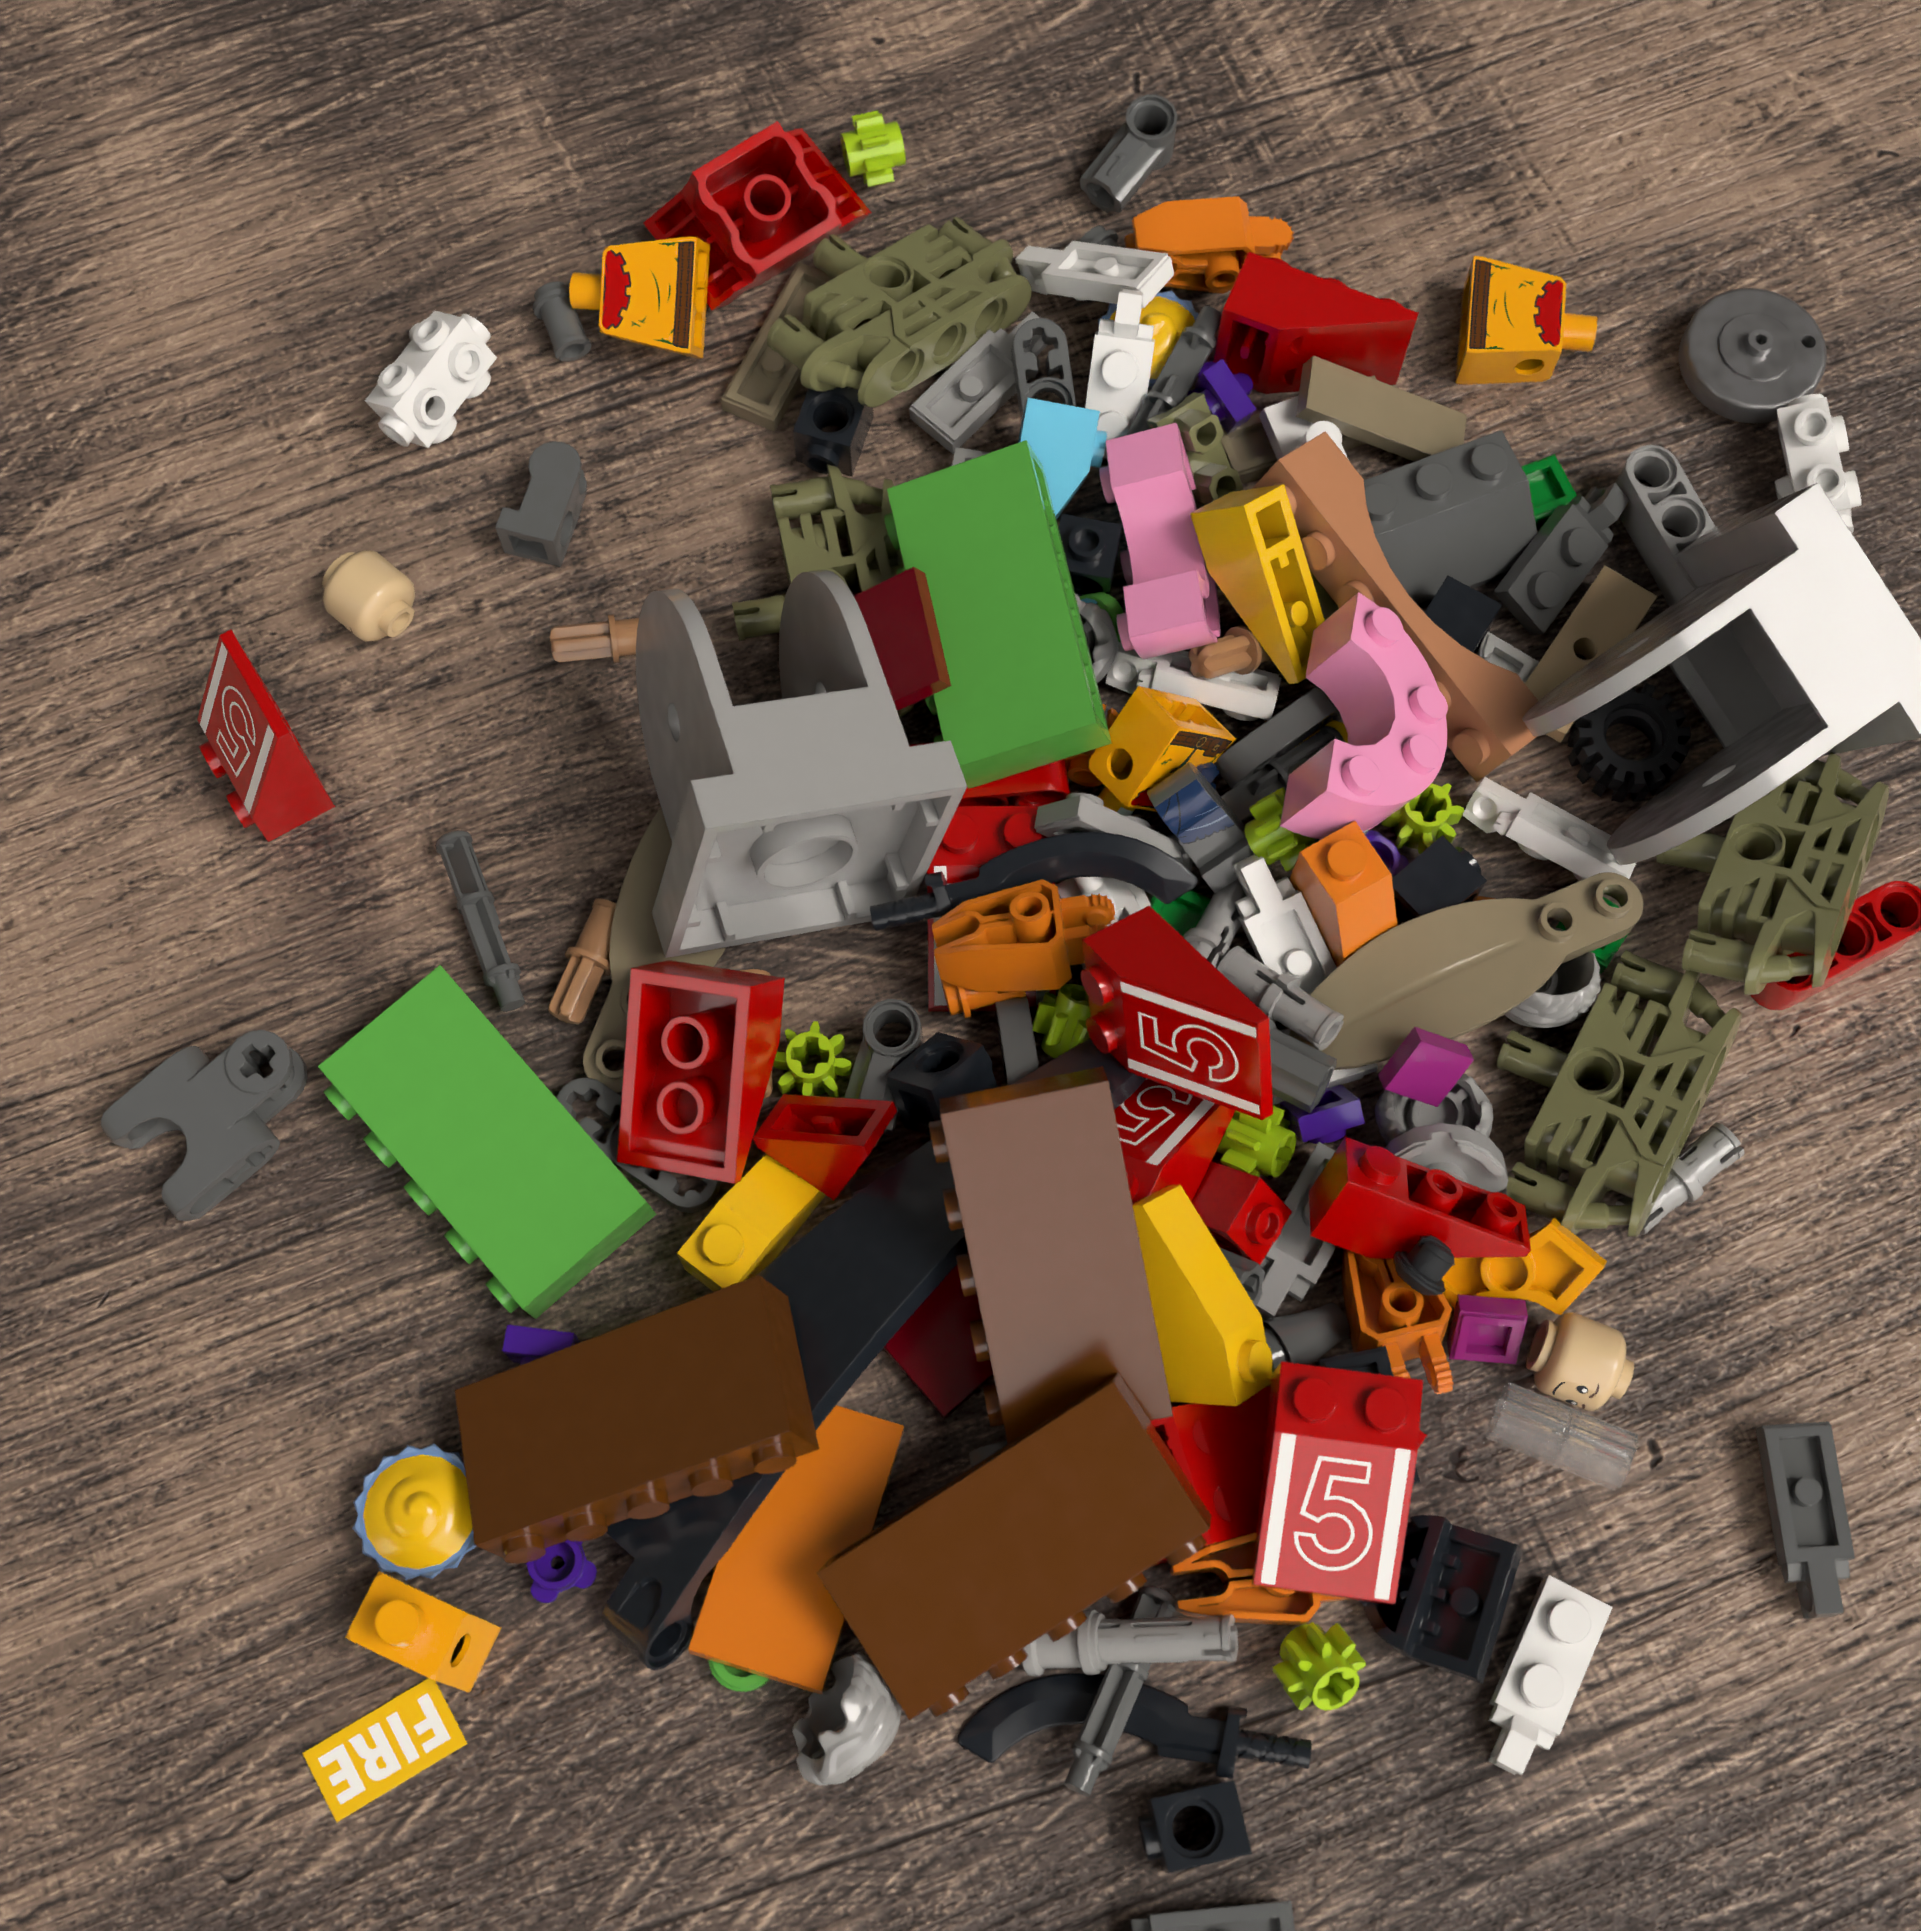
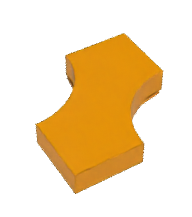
(1549, 1275)

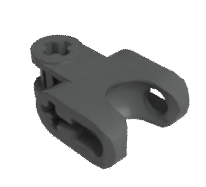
(220, 1111)

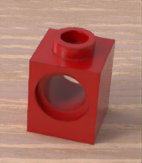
(1240, 1211)

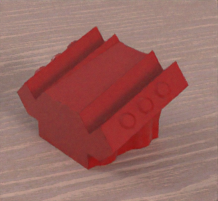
(760, 209)

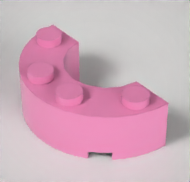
(1169, 589)
(1390, 718)

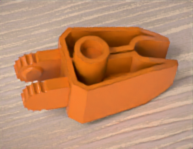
(1207, 239)
(1017, 938)
(1394, 1315)
(1249, 1604)

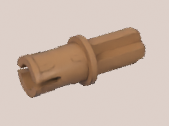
(594, 640)
(1234, 652)
(585, 967)

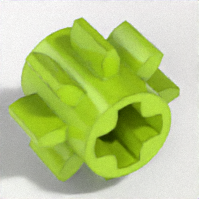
(873, 148)
(1435, 809)
(1269, 838)
(1062, 1019)
(798, 1053)
(1258, 1144)
(1319, 1666)

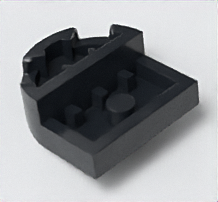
(1448, 1597)

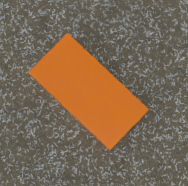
(765, 1595)

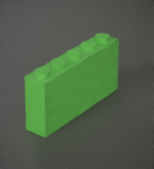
(1002, 613)
(484, 1144)

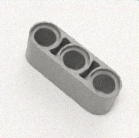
(1667, 505)

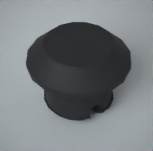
(1425, 1265)

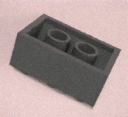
(1453, 516)

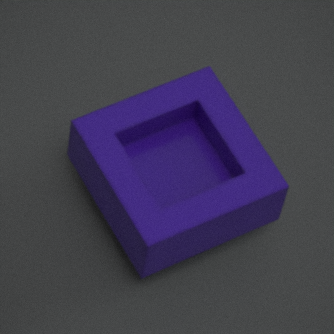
(1225, 396)
(1328, 1120)
(529, 1343)

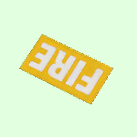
(384, 1748)

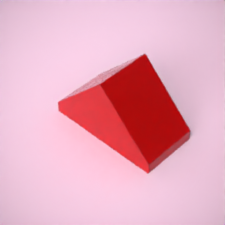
(823, 1136)

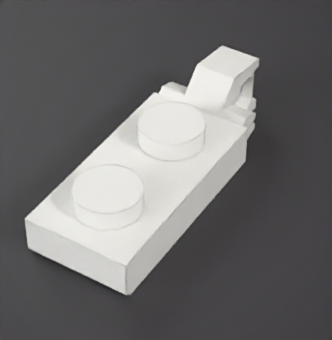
(1095, 271)
(1120, 366)
(1239, 695)
(1543, 830)
(1281, 925)
(1544, 1671)

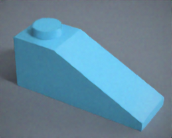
(1065, 444)

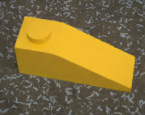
(1263, 571)
(749, 1225)
(1202, 1314)

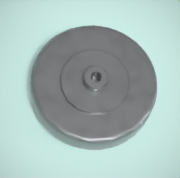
(1751, 354)

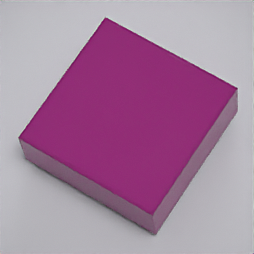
(1425, 1067)
(1487, 1329)

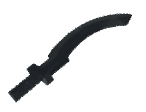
(1053, 861)
(1154, 1717)

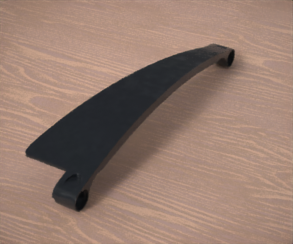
(848, 1296)

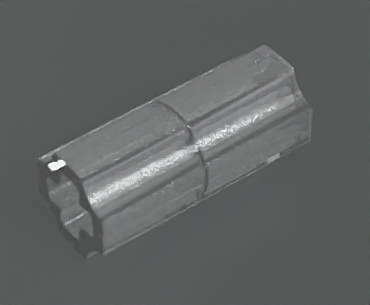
(1562, 1436)

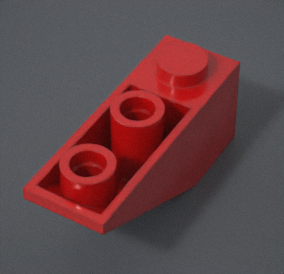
(1386, 1203)

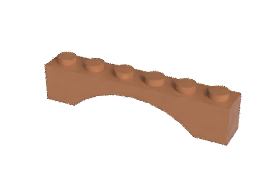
(1347, 559)

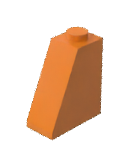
(1346, 890)

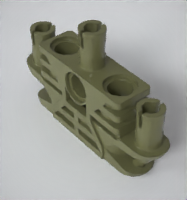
(901, 311)
(817, 545)
(1785, 858)
(1657, 1116)

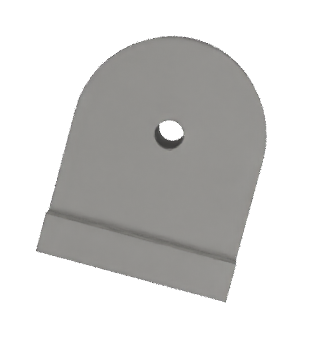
(1780, 650)
(791, 804)

